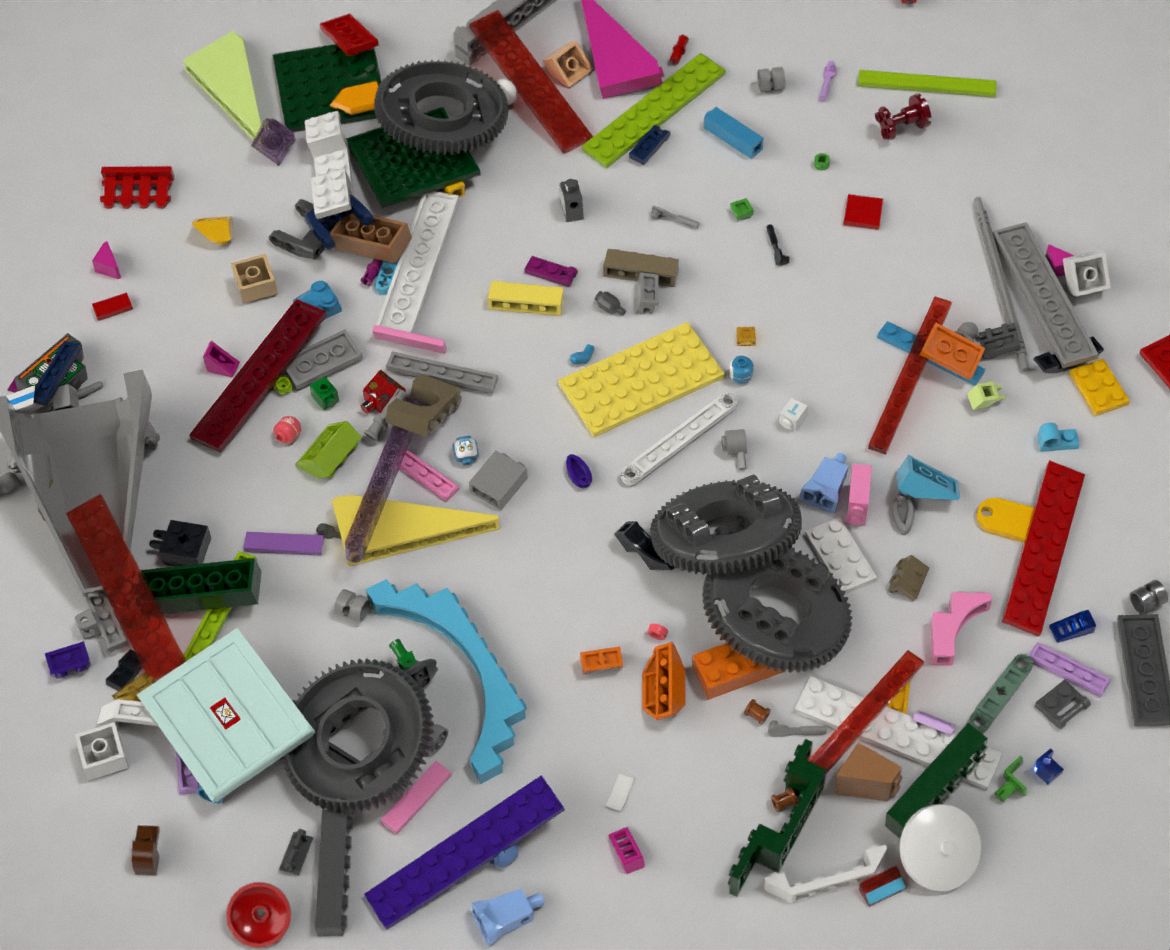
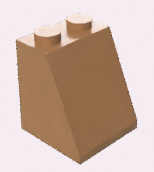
(868, 775)

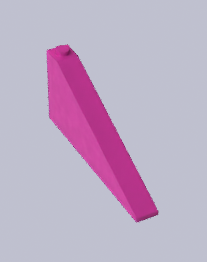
(618, 58)

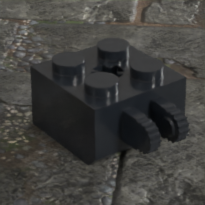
(182, 543)

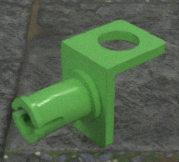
(1012, 783)

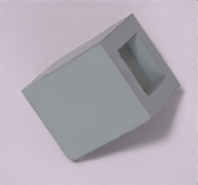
(65, 397)

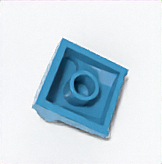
(321, 297)

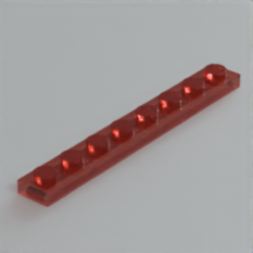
(867, 711)

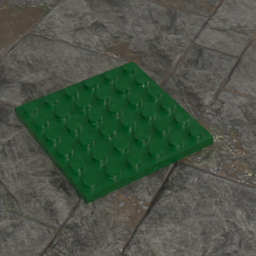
(315, 76)
(403, 172)

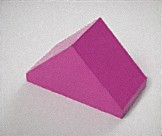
(1055, 258)
(105, 262)
(219, 361)

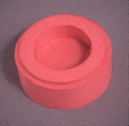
(657, 631)

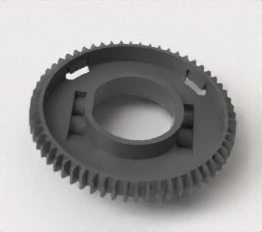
(483, 107)
(682, 533)
(765, 634)
(335, 702)

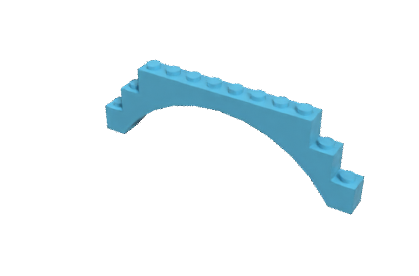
(445, 615)

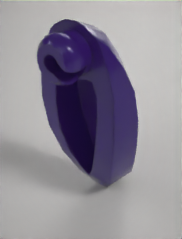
(578, 471)

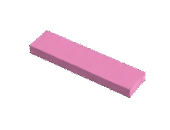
(409, 339)
(428, 476)
(416, 797)

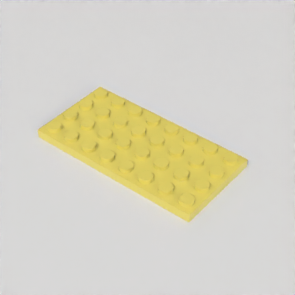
(641, 379)

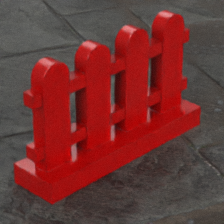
(136, 176)

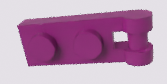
(551, 271)

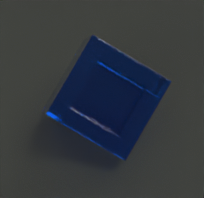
(1047, 768)

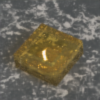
(746, 336)

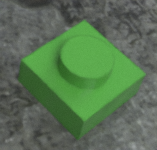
(741, 209)

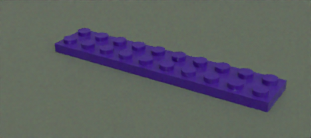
(464, 852)

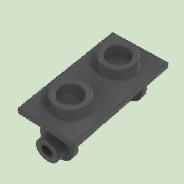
(296, 852)

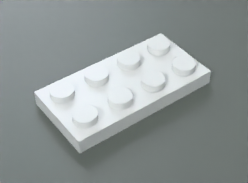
(840, 555)

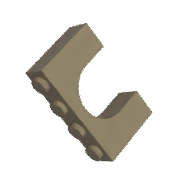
(424, 419)

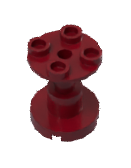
(916, 112)

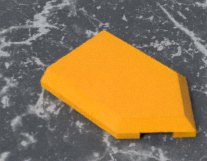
(356, 98)

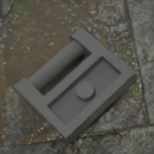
(1058, 699)

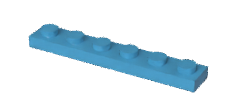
(904, 340)

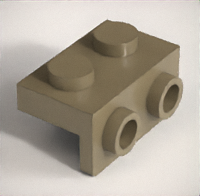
(909, 577)

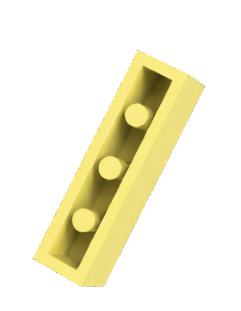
(526, 298)

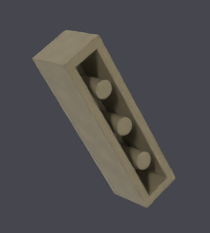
(629, 265)

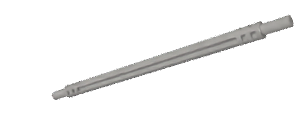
(1000, 279)

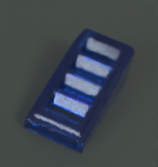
(1084, 629)

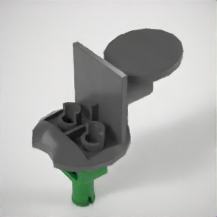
(420, 671)

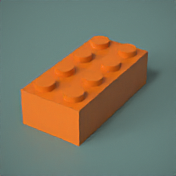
(724, 671)

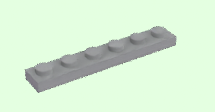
(442, 371)

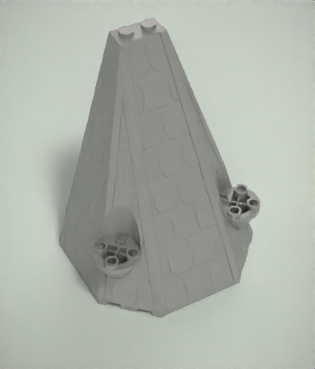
(86, 455)

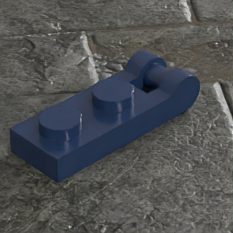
(649, 144)

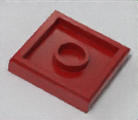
(863, 211)

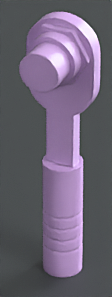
(829, 72)

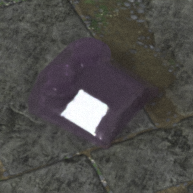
(273, 140)

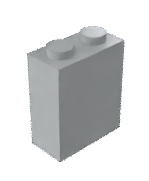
(498, 480)

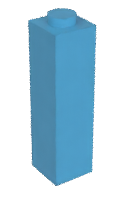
(733, 132)

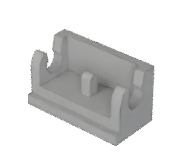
(647, 292)

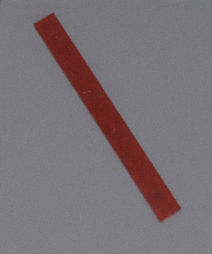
(907, 379)

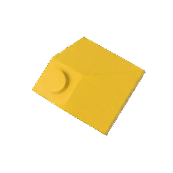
(215, 228)

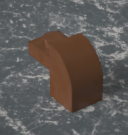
(144, 850)

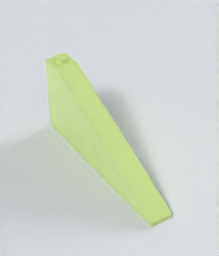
(226, 77)

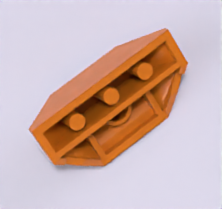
(663, 683)

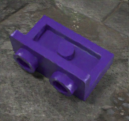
(68, 659)

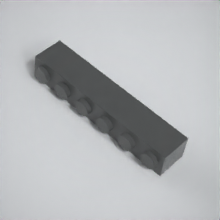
(332, 873)

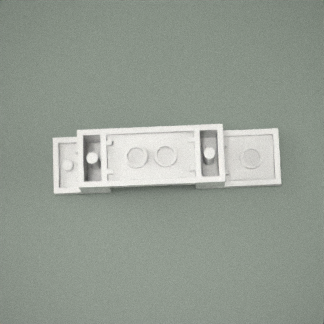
(332, 165)

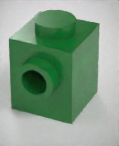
(324, 393)

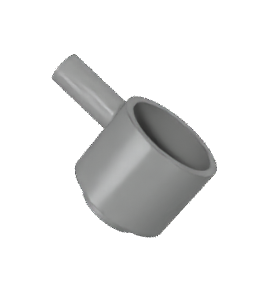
(735, 444)

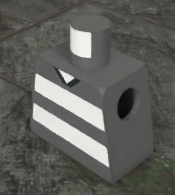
(568, 193)

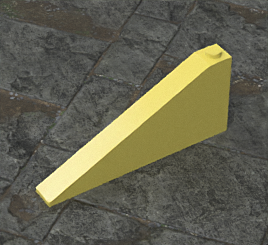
(410, 526)

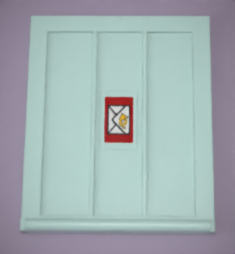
(226, 715)

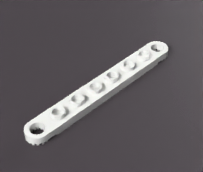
(679, 438)

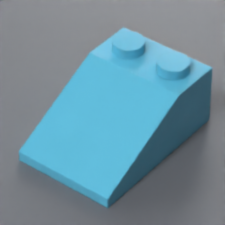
(924, 481)

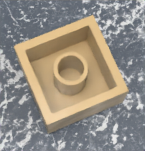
(254, 278)

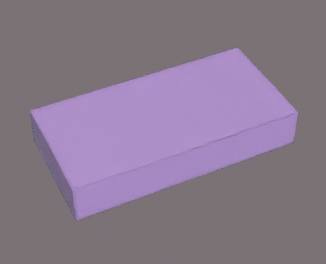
(934, 722)

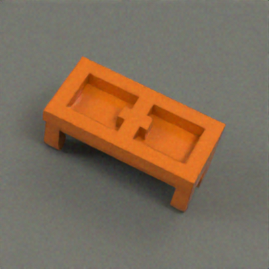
(601, 659)

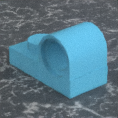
(1053, 439)

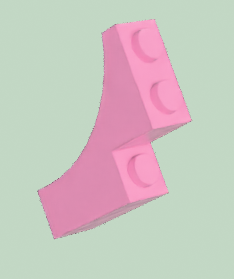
(947, 625)

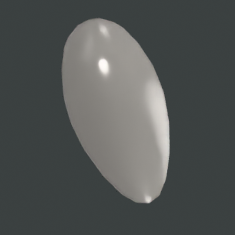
(903, 513)

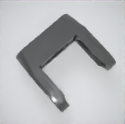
(309, 246)

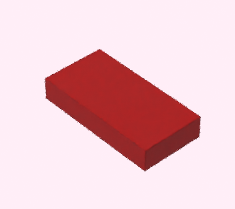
(112, 306)

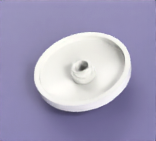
(940, 847)

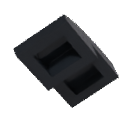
(126, 672)

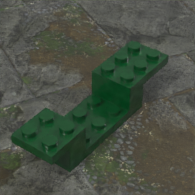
(770, 846)

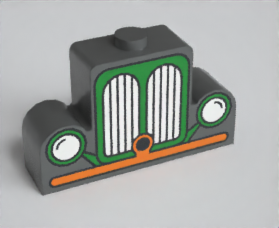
(32, 374)

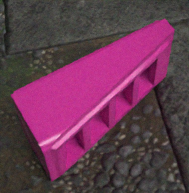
(630, 862)

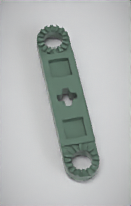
(1009, 682)

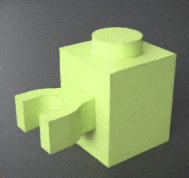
(984, 395)

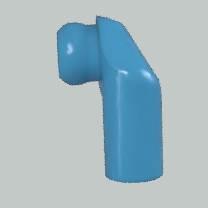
(582, 357)

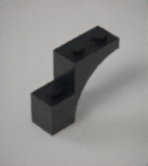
(635, 539)

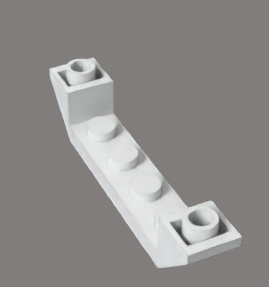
(125, 711)
(778, 884)

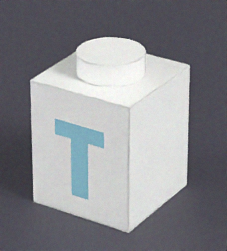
(793, 415)

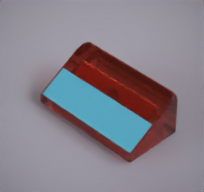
(882, 886)

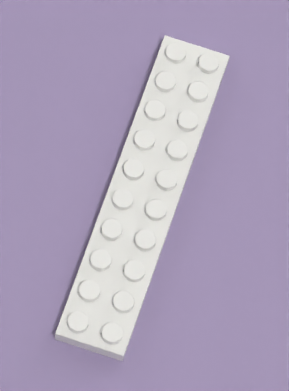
(418, 262)
(890, 730)

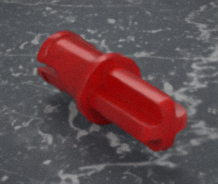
(679, 49)

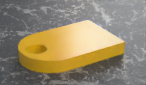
(1007, 518)

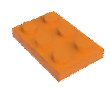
(952, 351)

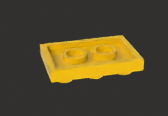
(1099, 387)

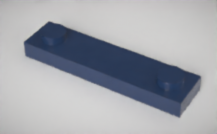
(56, 372)

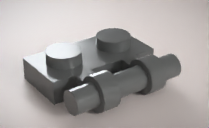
(999, 344)

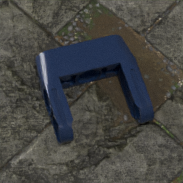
(319, 226)

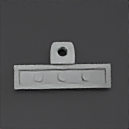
(102, 621)

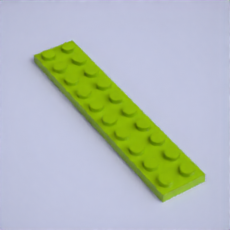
(653, 109)

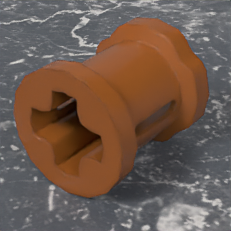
(757, 711)
(784, 799)

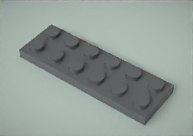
(1145, 669)

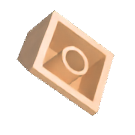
(568, 64)

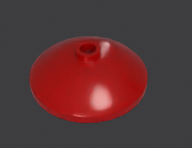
(244, 918)

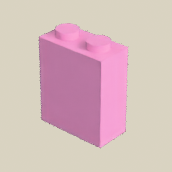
(858, 494)

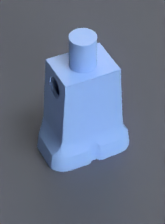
(826, 484)
(504, 913)

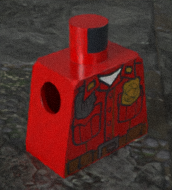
(379, 392)

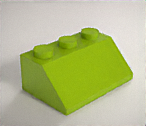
(329, 450)

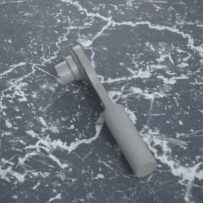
(657, 211)
(777, 730)

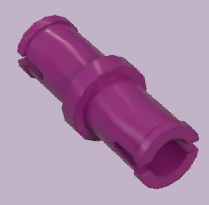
(372, 271)

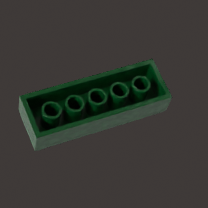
(205, 585)
(939, 777)

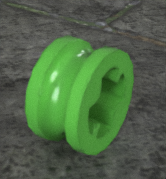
(821, 157)

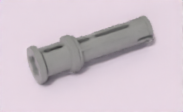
(379, 421)

